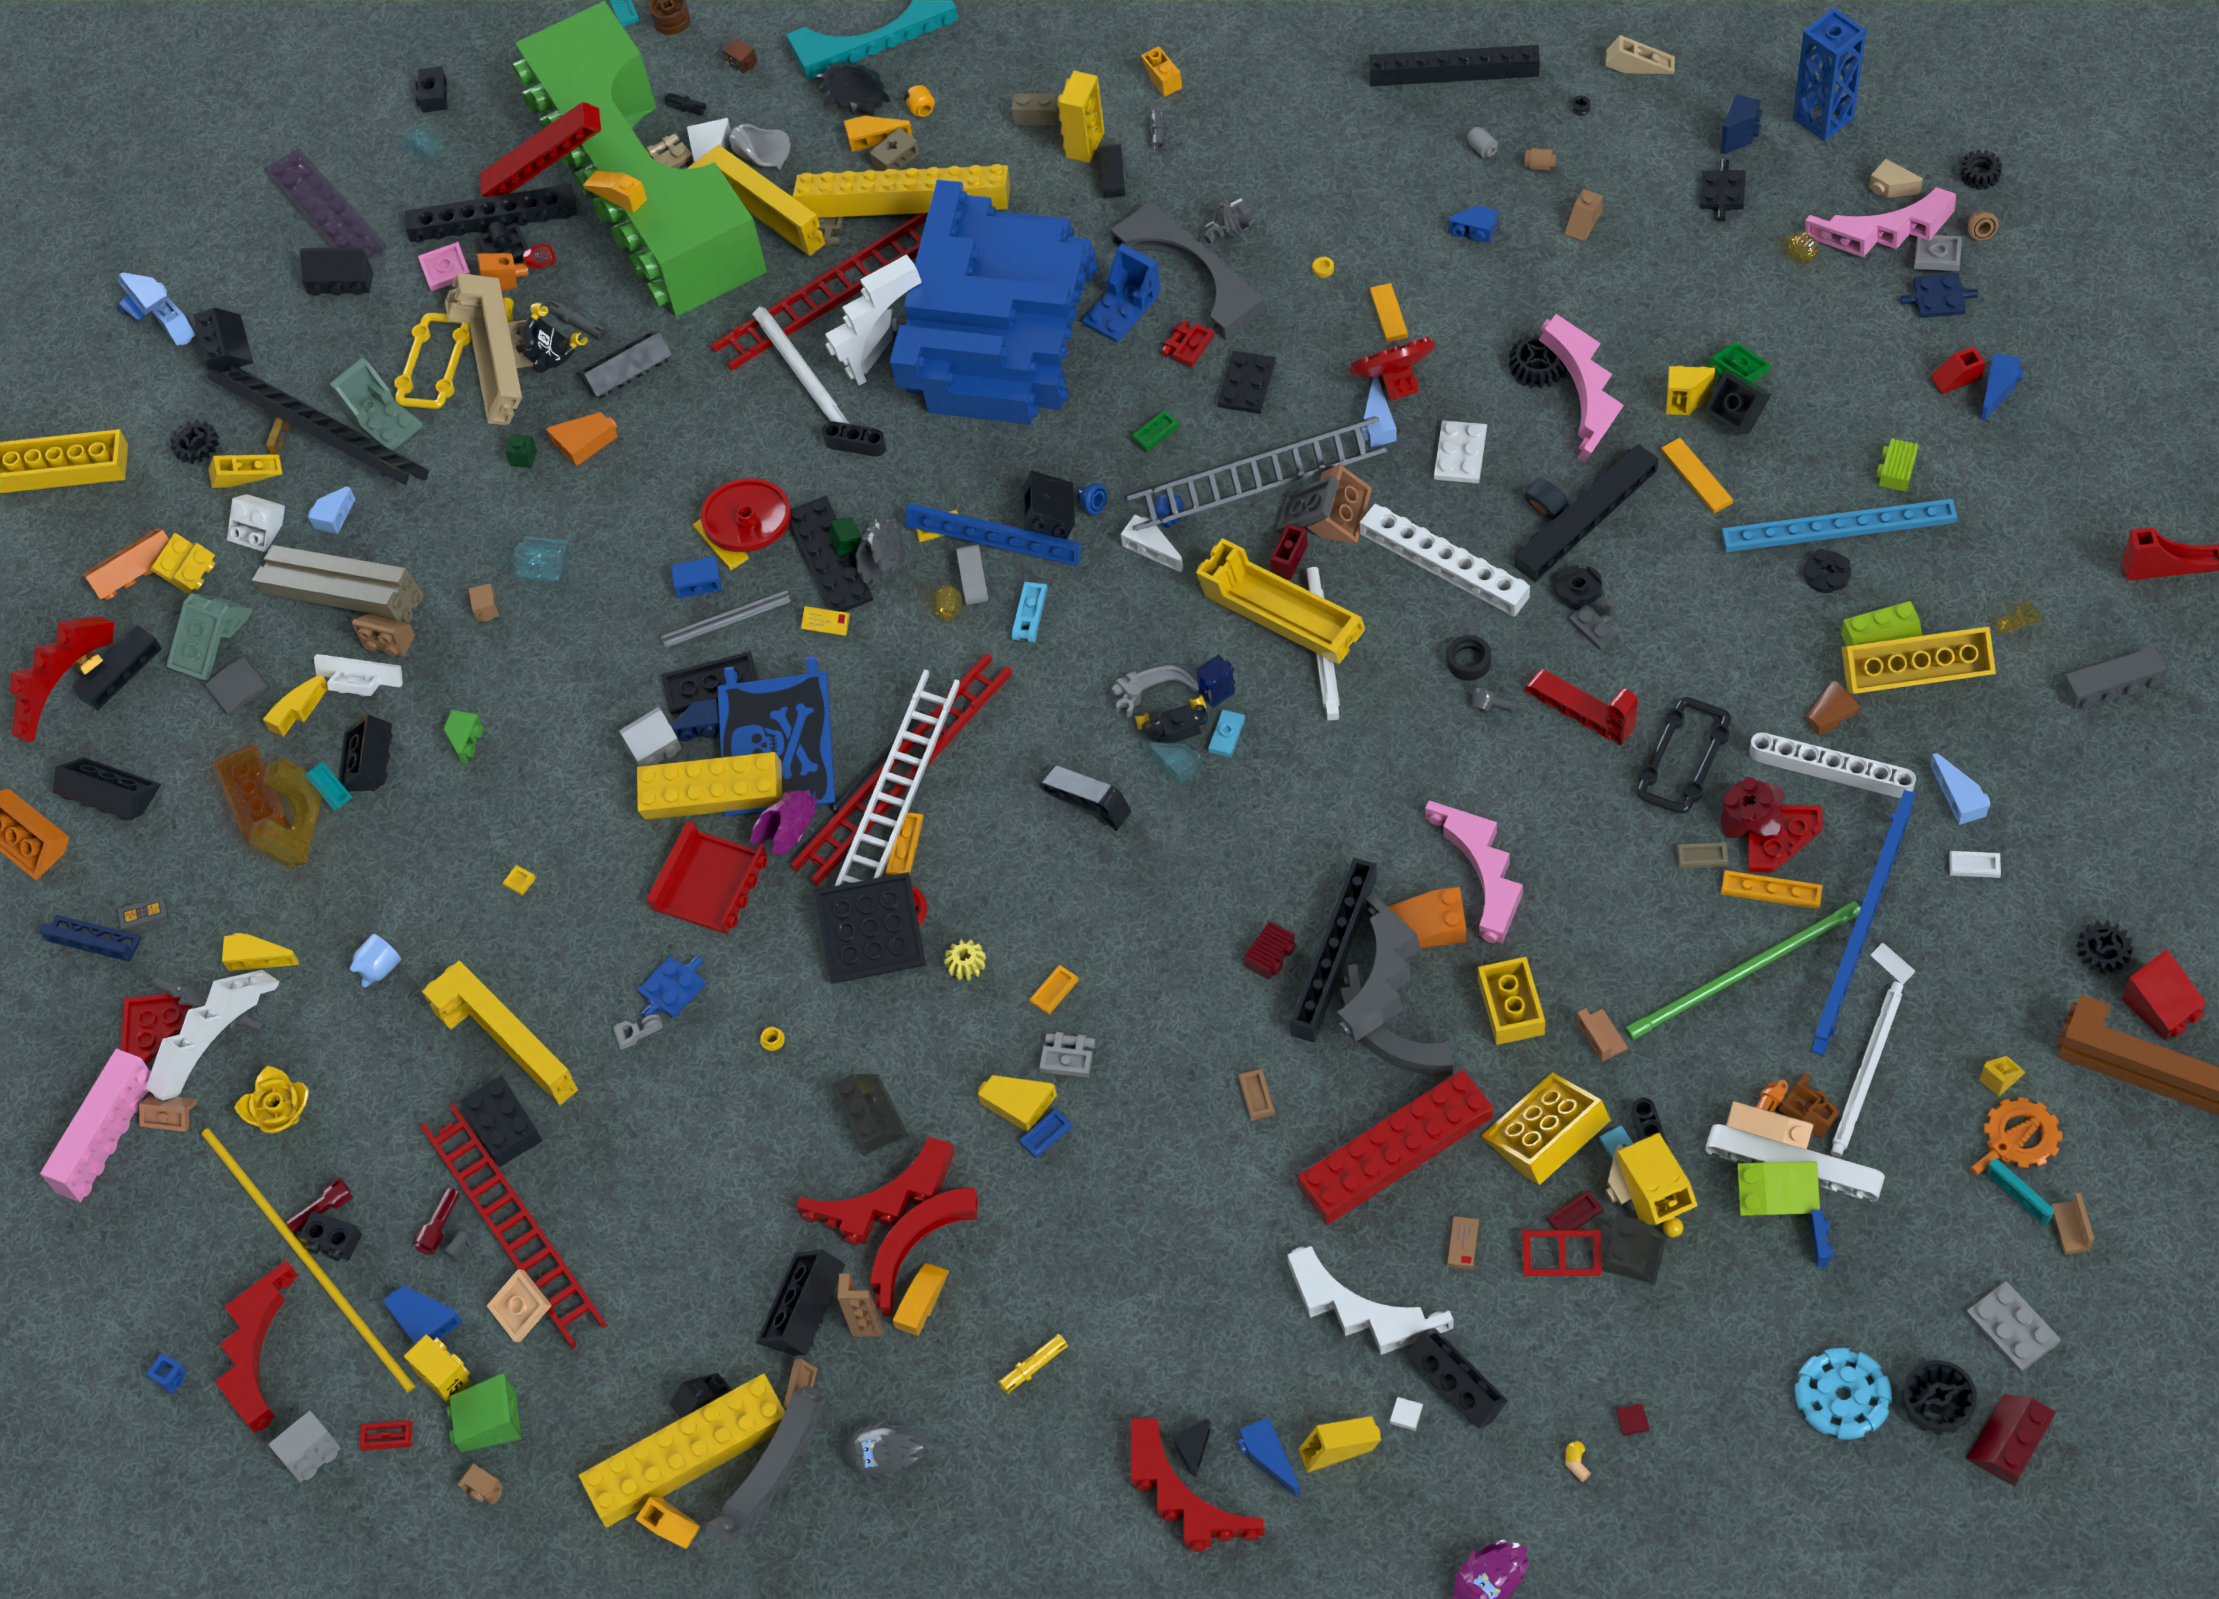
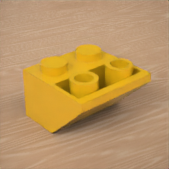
(1688, 388)

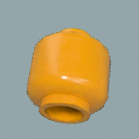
(919, 100)

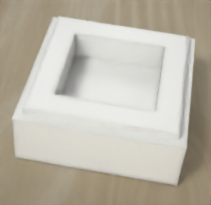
(1406, 1414)

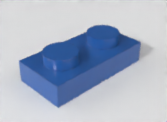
(1819, 1229)

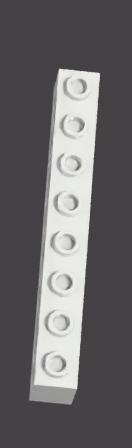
(1390, 532)

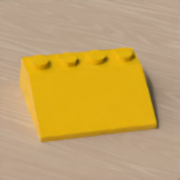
(1547, 1127)

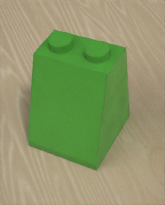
(484, 1415)

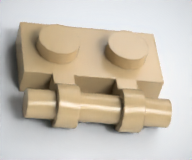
(675, 155)

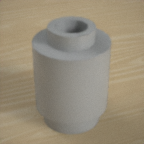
(1482, 142)

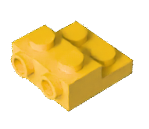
(183, 563)

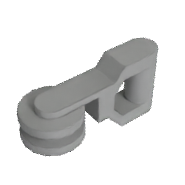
(650, 1025)

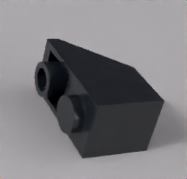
(698, 1393)

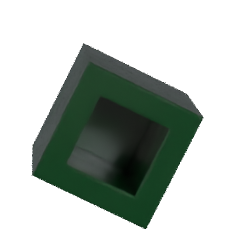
(521, 450)
(844, 535)

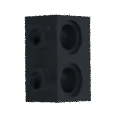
(333, 1232)

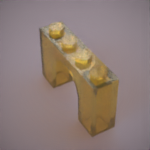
(274, 840)

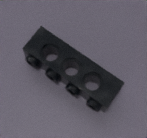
(1451, 1364)

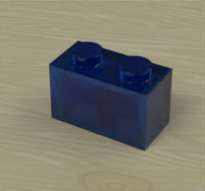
(1215, 680)

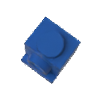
(171, 1377)

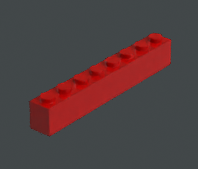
(541, 150)

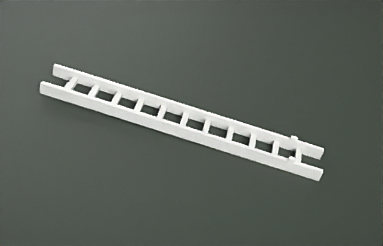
(913, 784)

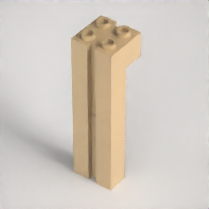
(481, 304)

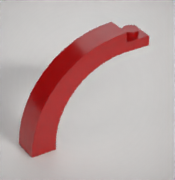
(911, 1228)

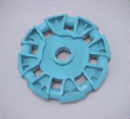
(1846, 1378)

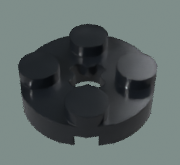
(1827, 559)
(1581, 596)

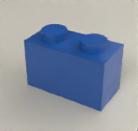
(696, 577)

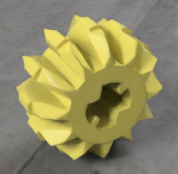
(961, 952)

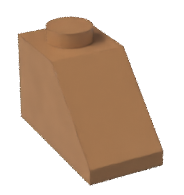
(1584, 215)

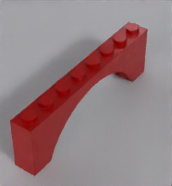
(2154, 556)

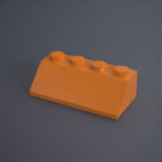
(126, 565)
(28, 836)

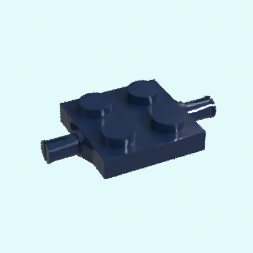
(1939, 295)

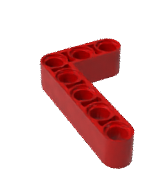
(1611, 721)

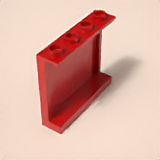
(706, 880)

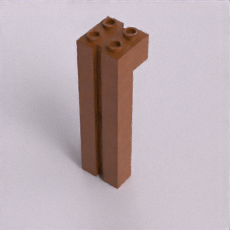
(2135, 1061)

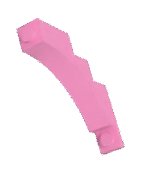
(1861, 233)
(1575, 351)
(1474, 838)

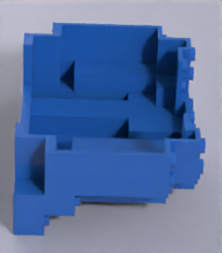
(990, 309)

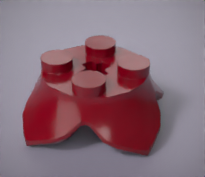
(1762, 817)

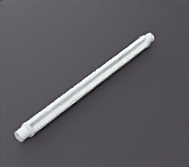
(1867, 1069)

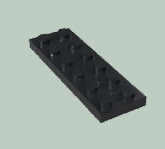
(834, 574)

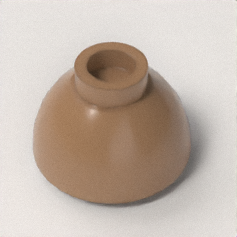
(1982, 225)

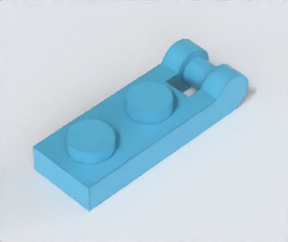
(1029, 611)

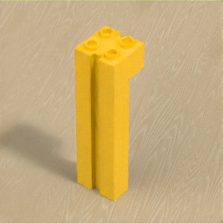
(767, 201)
(1278, 603)
(462, 994)

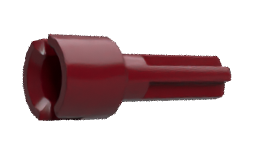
(334, 1196)
(430, 1234)

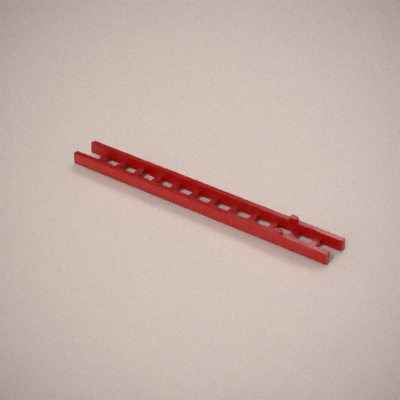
(855, 802)

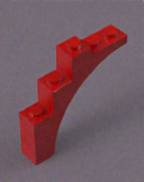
(49, 663)
(888, 1203)
(1175, 1500)

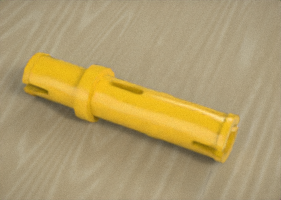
(1024, 1370)

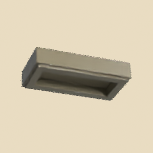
(1702, 855)

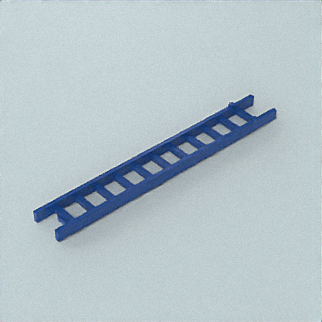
(1842, 980)

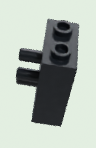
(1048, 505)

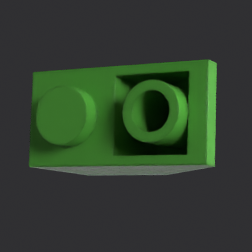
(463, 732)

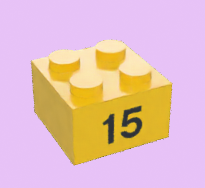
(438, 1368)

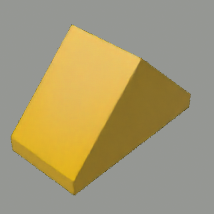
(2000, 1074)

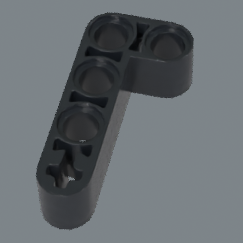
(1088, 794)

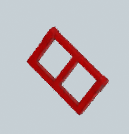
(1561, 1234)

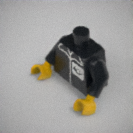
(544, 344)
(1175, 723)

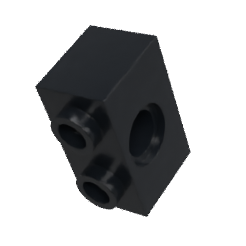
(431, 89)

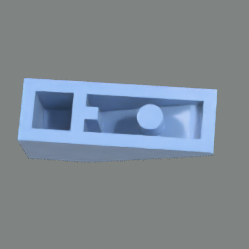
(174, 322)
(1384, 430)
(1961, 792)

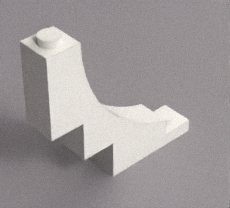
(225, 1003)
(1389, 1325)

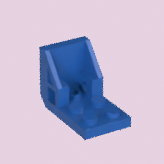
(1131, 289)

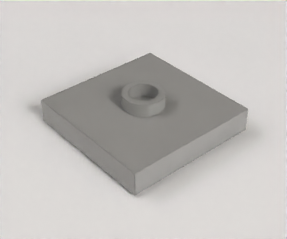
(1938, 253)

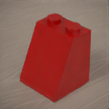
(2164, 996)

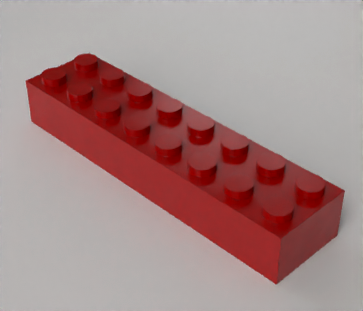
(1395, 1147)

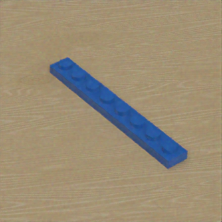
(993, 534)

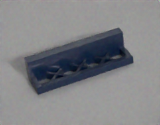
(90, 943)

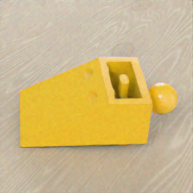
(1650, 1177)

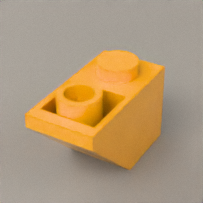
(1162, 71)
(668, 1521)

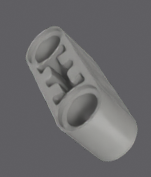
(972, 574)

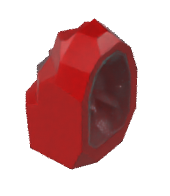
(539, 257)

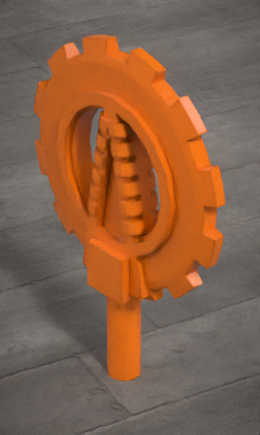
(2008, 1144)

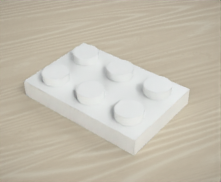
(1460, 451)

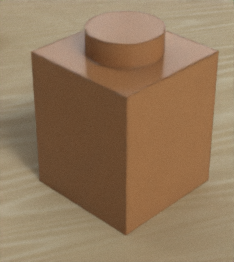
(484, 602)

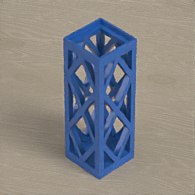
(1834, 41)

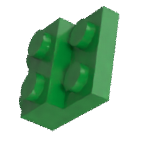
(1739, 360)

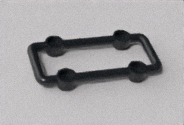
(1693, 789)

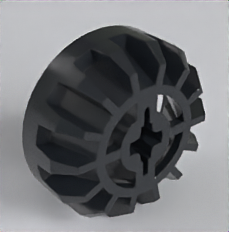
(1945, 1382)

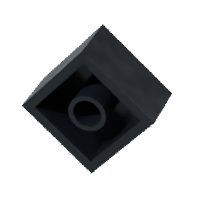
(1737, 402)

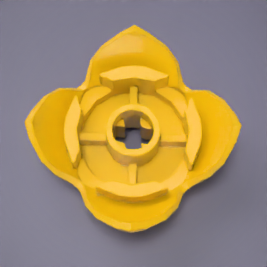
(272, 1088)

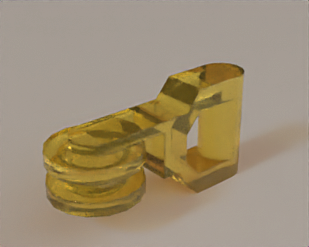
(2009, 623)

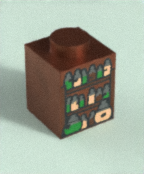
(740, 56)

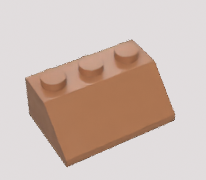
(1347, 507)

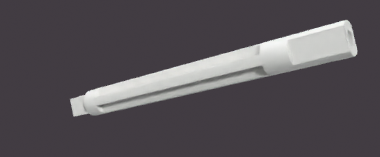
(798, 365)
(1325, 666)

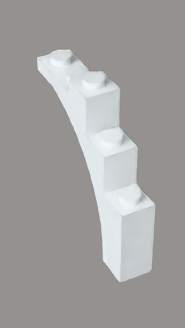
(878, 293)

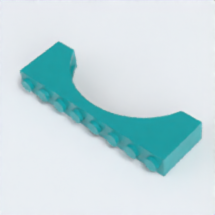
(818, 51)

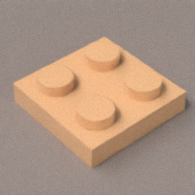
(519, 1305)

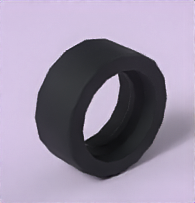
(1469, 673)

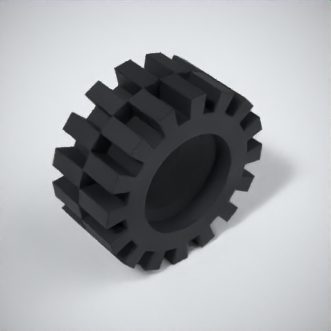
(1984, 160)

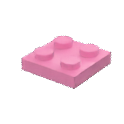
(443, 265)

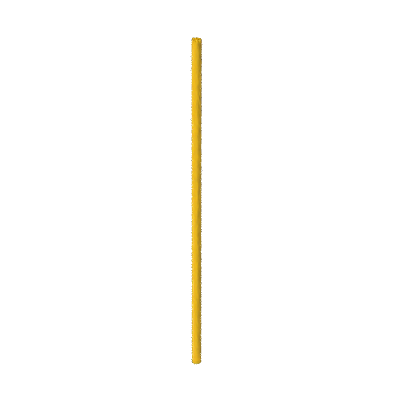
(308, 1260)

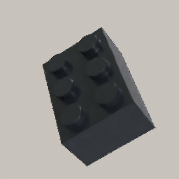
(500, 1120)

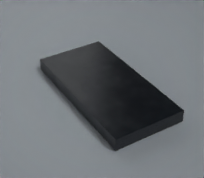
(702, 680)

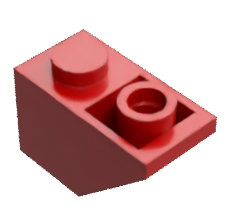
(1959, 370)

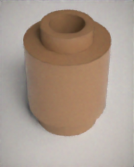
(1540, 159)

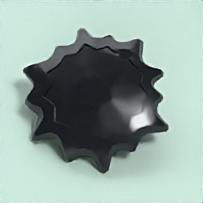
(852, 87)

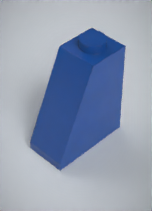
(421, 1314)

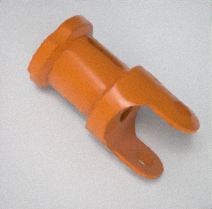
(1772, 1096)

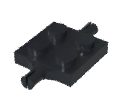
(1722, 190)

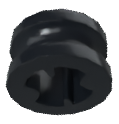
(1580, 100)

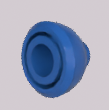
(1093, 498)

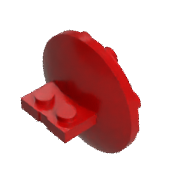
(1395, 366)

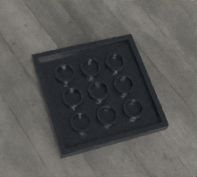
(870, 928)

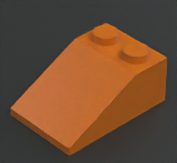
(1434, 917)

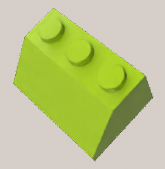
(1882, 625)

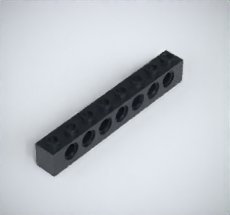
(480, 213)

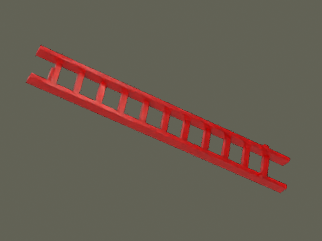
(834, 300)
(449, 1131)

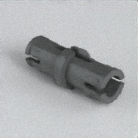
(1157, 130)

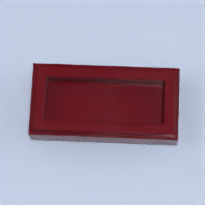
(1575, 1213)

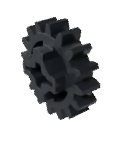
(194, 441)
(2112, 955)

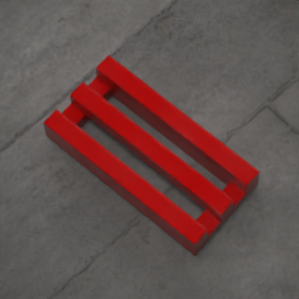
(386, 1444)

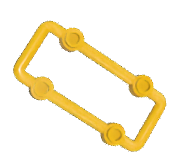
(444, 386)

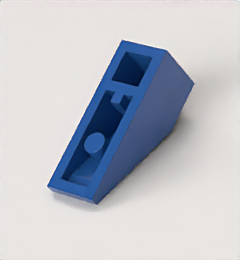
(2001, 381)
(1267, 1453)

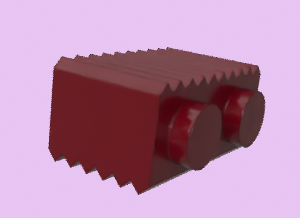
(1288, 551)
(1269, 950)

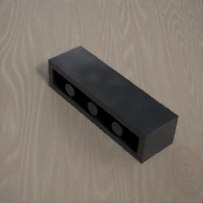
(117, 668)

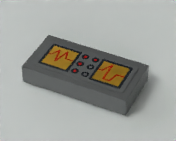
(143, 914)

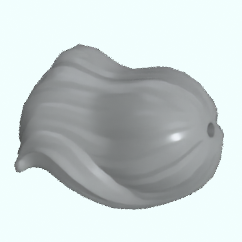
(760, 146)

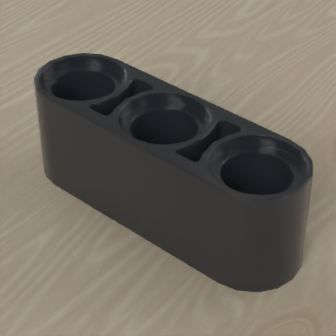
(1112, 170)
(854, 438)
(1646, 1123)

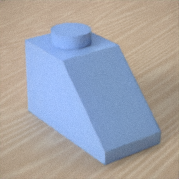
(143, 291)
(332, 510)

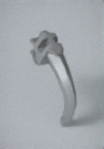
(1133, 684)

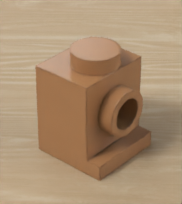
(481, 1485)

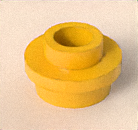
(772, 1032)

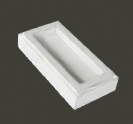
(1975, 864)

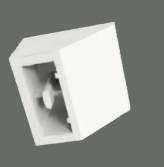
(254, 521)

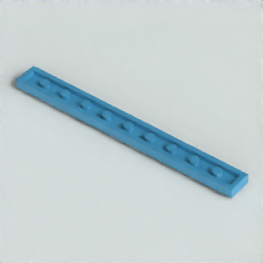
(1839, 525)

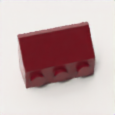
(2011, 1437)

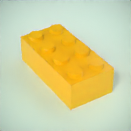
(1081, 116)

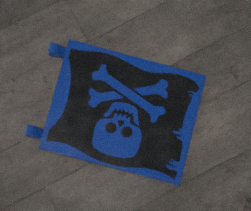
(783, 718)

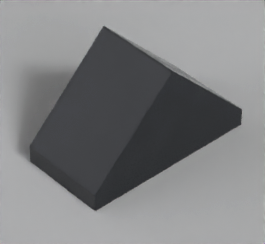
(1192, 1444)

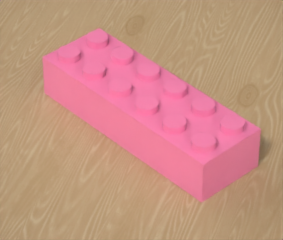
(97, 1126)

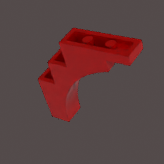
(253, 1314)

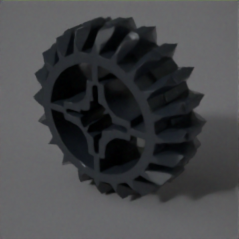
(1538, 366)

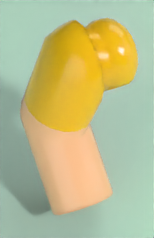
(1573, 1460)

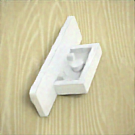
(356, 675)

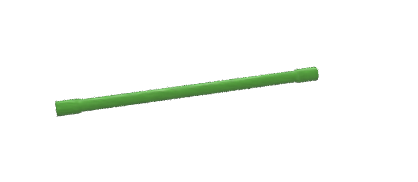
(1647, 1023)

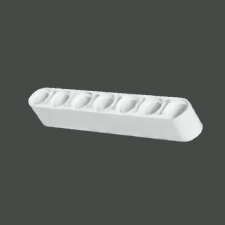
(1823, 757)
(1832, 1172)

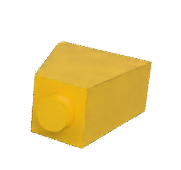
(1017, 1099)
(1338, 1442)

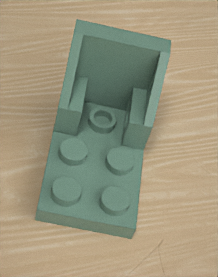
(371, 406)
(199, 632)

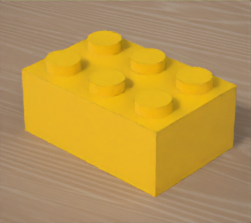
(1511, 1000)

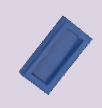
(1045, 1133)

